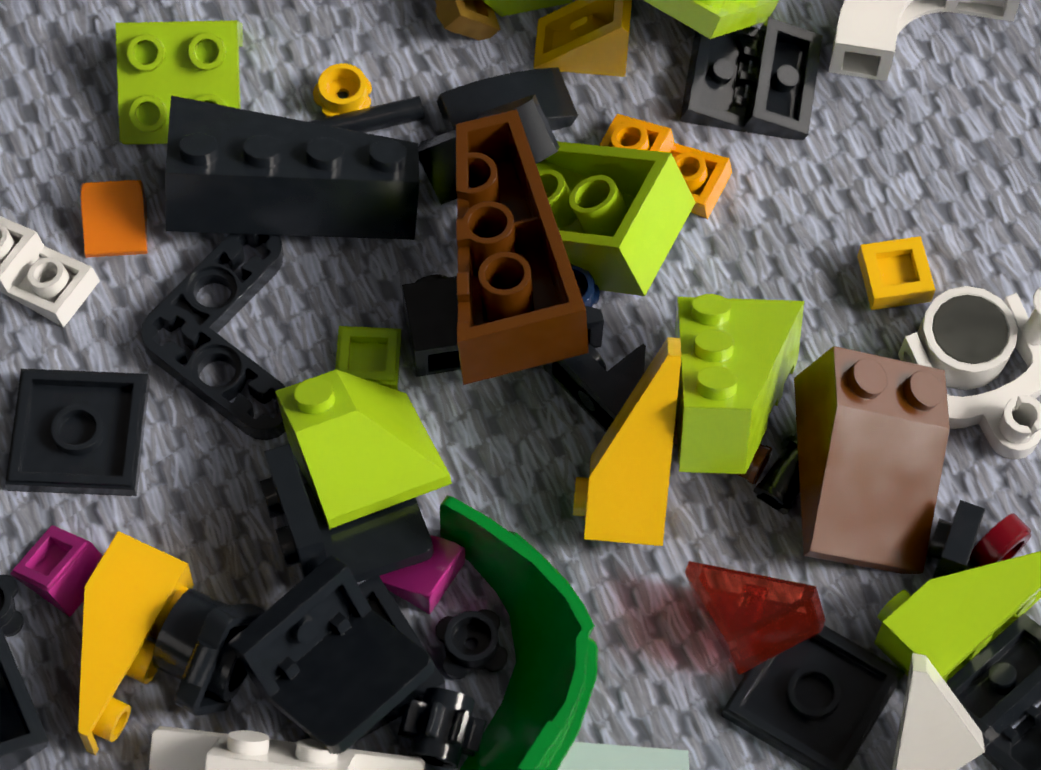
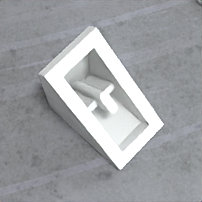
(933, 724)

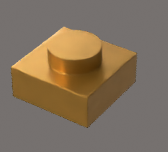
(467, 18)

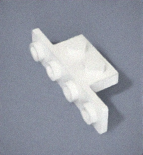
(254, 750)

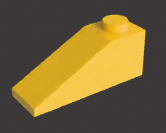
(632, 462)

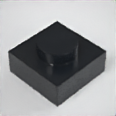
(954, 540)

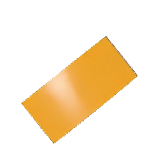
(702, 171)

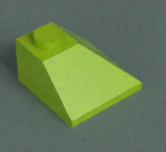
(358, 445)

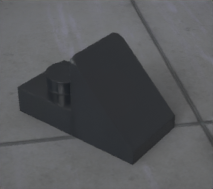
(595, 389)

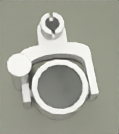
(972, 340)

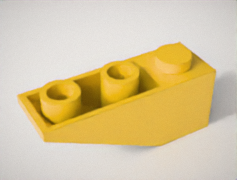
(122, 606)

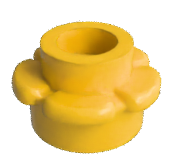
(338, 79)

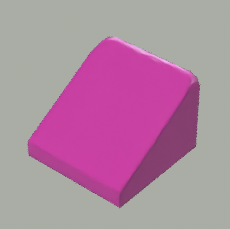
(59, 568)
(427, 581)

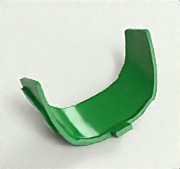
(550, 640)

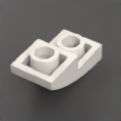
(41, 276)

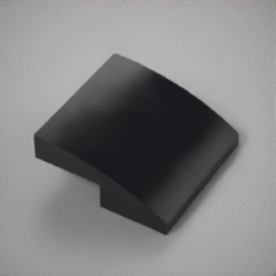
(778, 83)
(1003, 688)

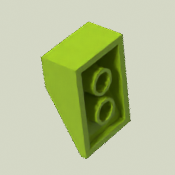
(616, 211)

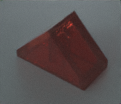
(754, 612)

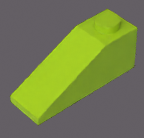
(958, 613)

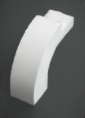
(870, 28)

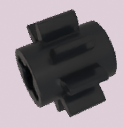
(442, 727)

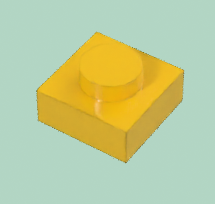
(896, 273)

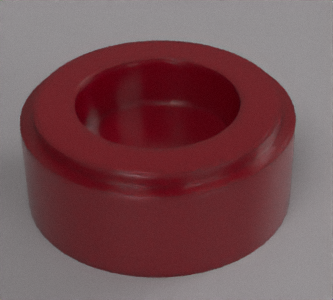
(1001, 542)

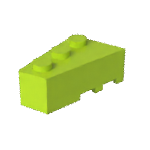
(731, 376)

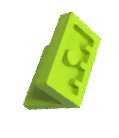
(173, 60)

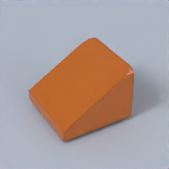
(114, 218)

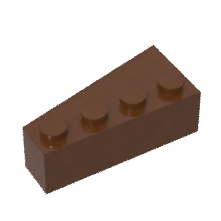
(513, 271)

